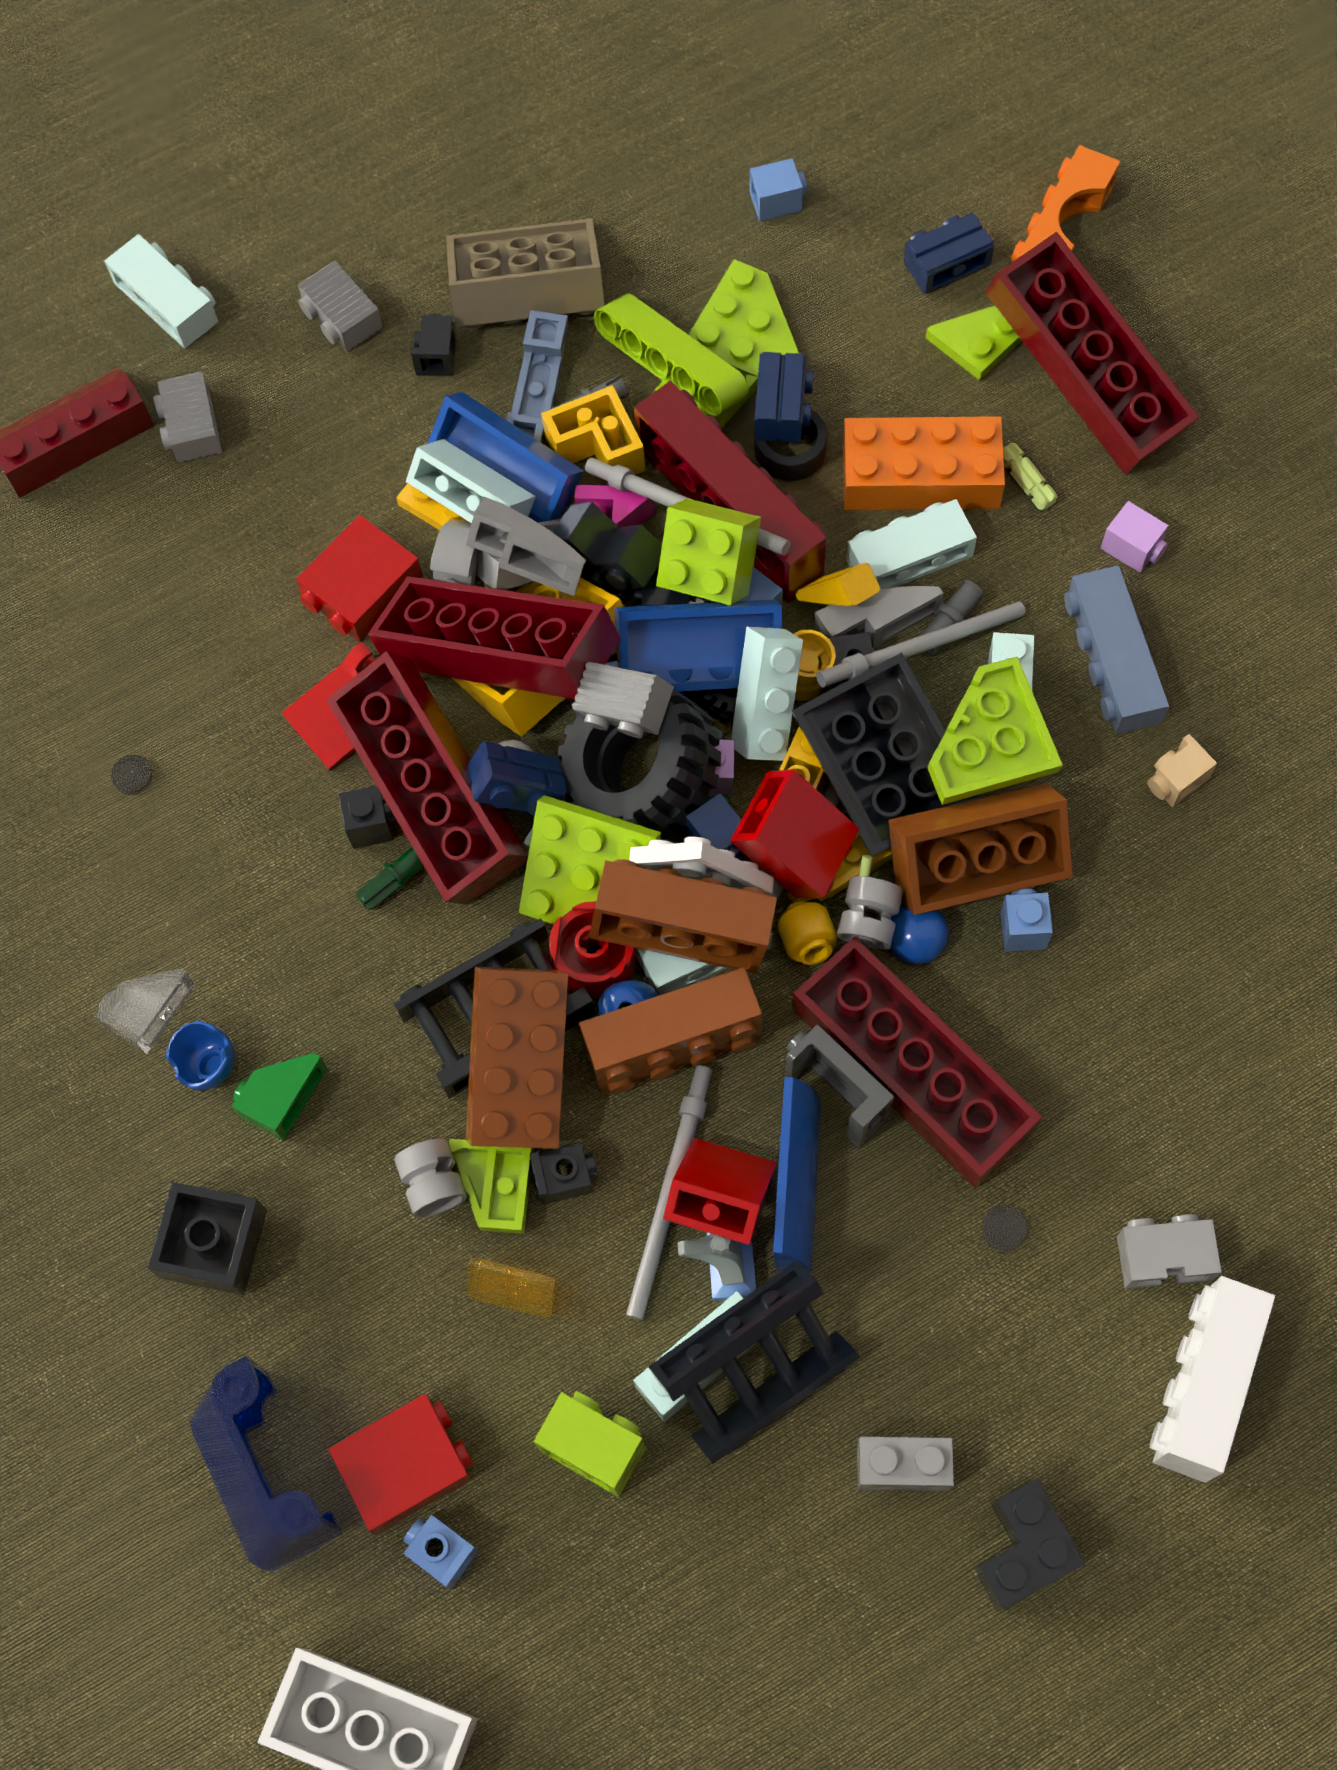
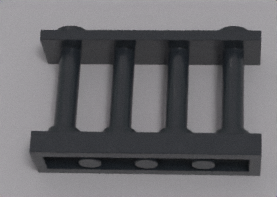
(419, 1000)
(731, 1334)

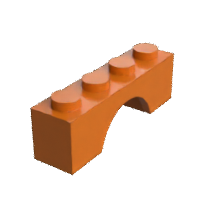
(1082, 188)

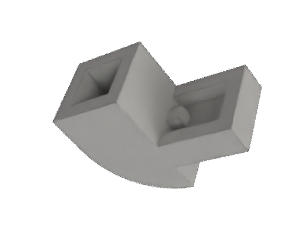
(451, 557)

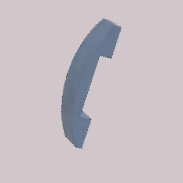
(539, 371)

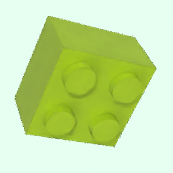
(708, 551)
(591, 1443)

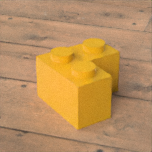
(594, 427)

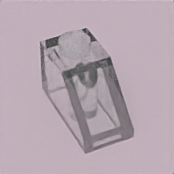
(144, 1006)

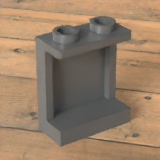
(845, 1077)

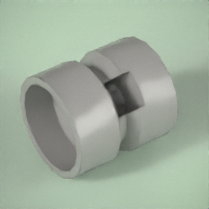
(872, 898)
(430, 1178)

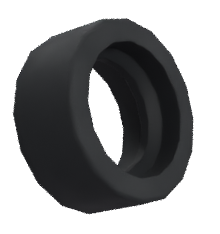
(798, 466)

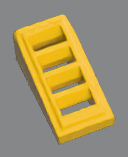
(842, 587)

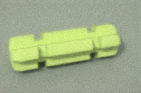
(1028, 477)

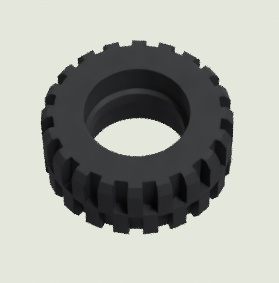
(670, 790)

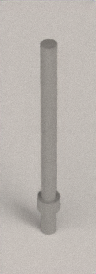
(625, 479)
(858, 663)
(692, 1110)

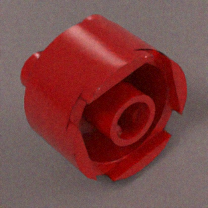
(571, 948)

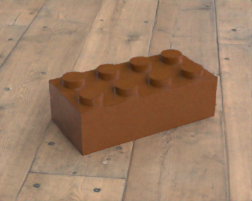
(981, 848)
(682, 916)
(672, 1031)
(516, 1057)

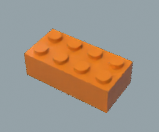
(922, 462)

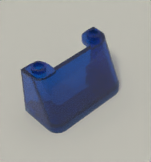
(269, 1527)

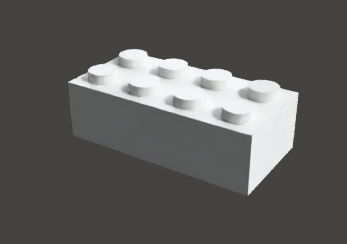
(1212, 1380)
(360, 1722)

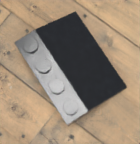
(876, 747)

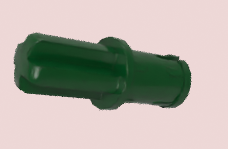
(390, 879)

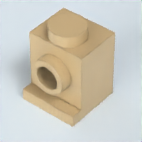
(1181, 772)

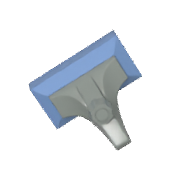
(729, 1264)

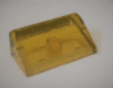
(512, 1287)

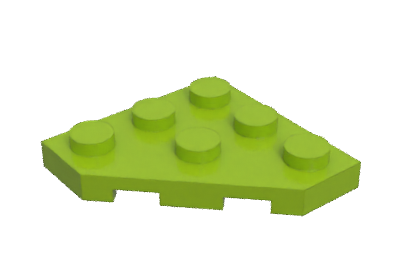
(744, 320)
(993, 737)
(570, 856)

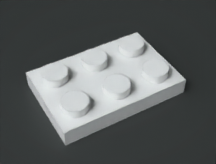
(700, 860)

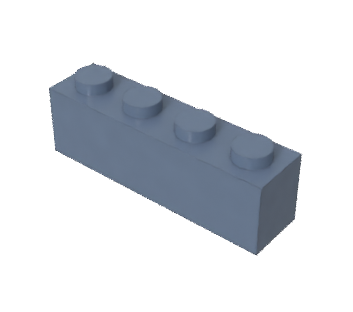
(1116, 650)

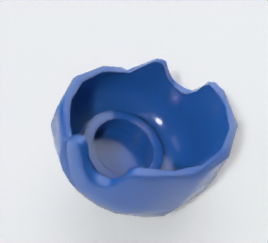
(919, 936)
(624, 994)
(201, 1055)

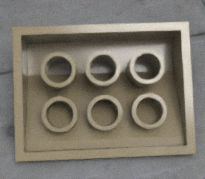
(524, 269)

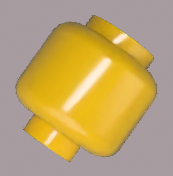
(807, 932)

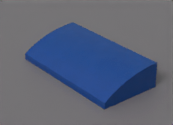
(509, 453)
(691, 643)
(797, 1175)

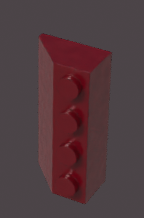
(72, 431)

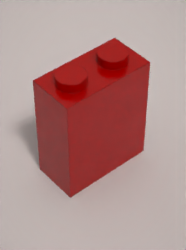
(356, 578)
(795, 834)
(720, 1191)
(402, 1463)

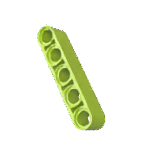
(671, 354)

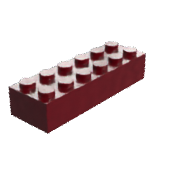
(1091, 353)
(717, 472)
(495, 635)
(425, 778)
(916, 1057)

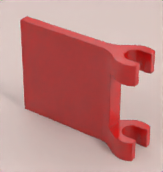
(314, 717)

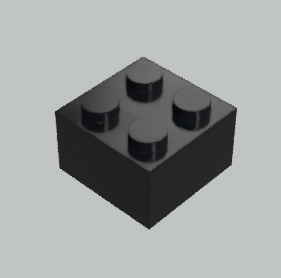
(207, 1238)

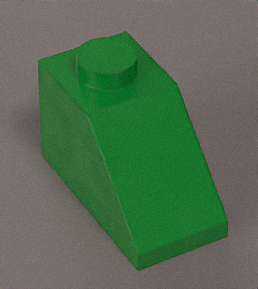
(278, 1093)

